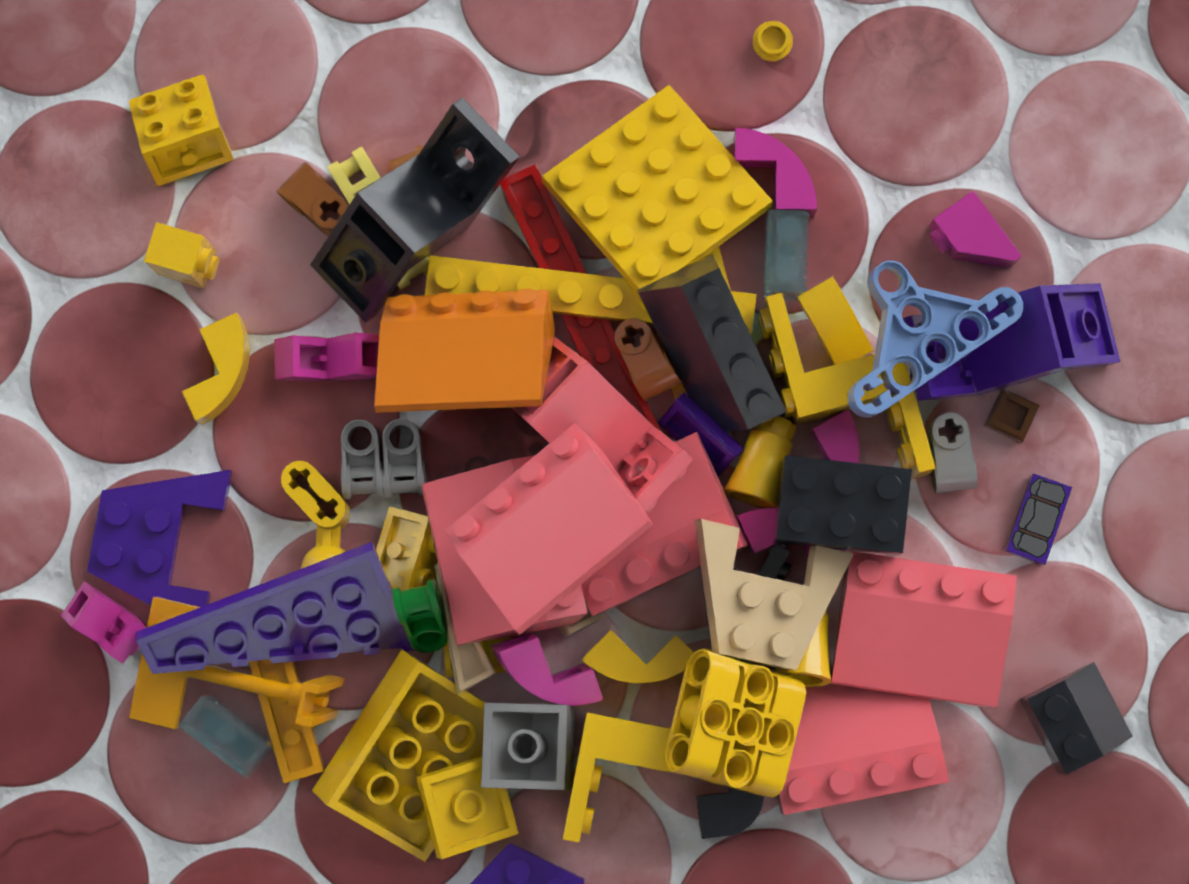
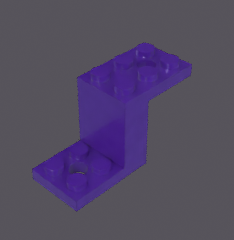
(1056, 332)

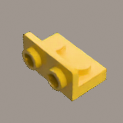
(407, 549)

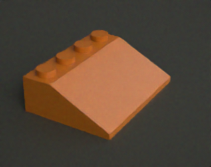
(464, 351)

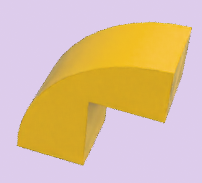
(230, 351)
(617, 661)

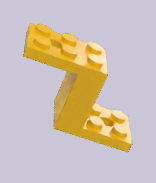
(825, 390)
(613, 741)

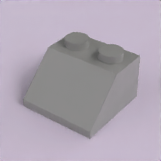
(528, 746)

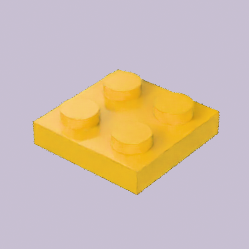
(463, 812)

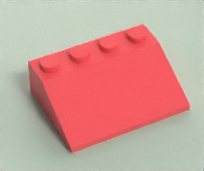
(548, 527)
(671, 544)
(470, 607)
(923, 629)
(860, 748)

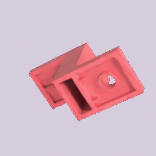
(634, 447)

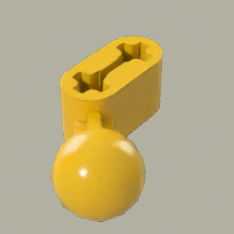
(328, 531)

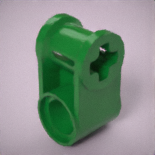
(421, 616)

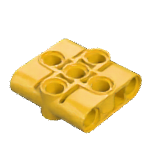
(735, 724)

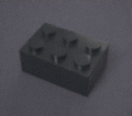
(842, 505)

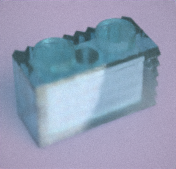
(786, 253)
(226, 735)

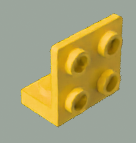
(179, 130)

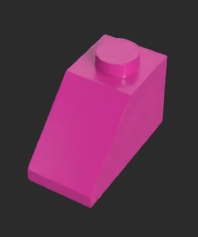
(972, 234)

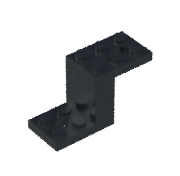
(414, 210)

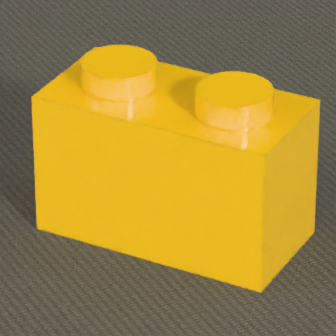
(181, 255)

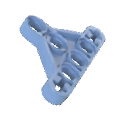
(939, 323)

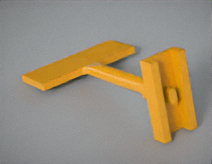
(161, 695)

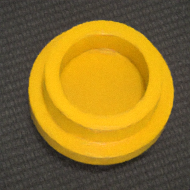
(772, 41)

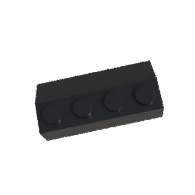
(711, 346)

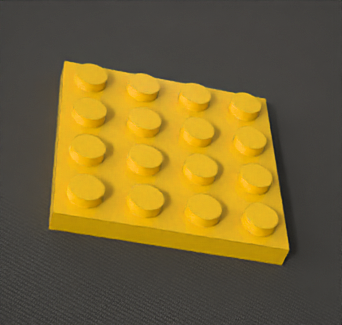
(656, 190)

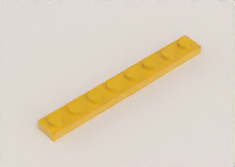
(569, 291)

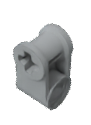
(953, 461)
(403, 462)
(361, 463)

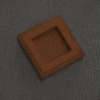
(1011, 415)

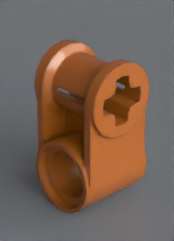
(312, 197)
(647, 364)

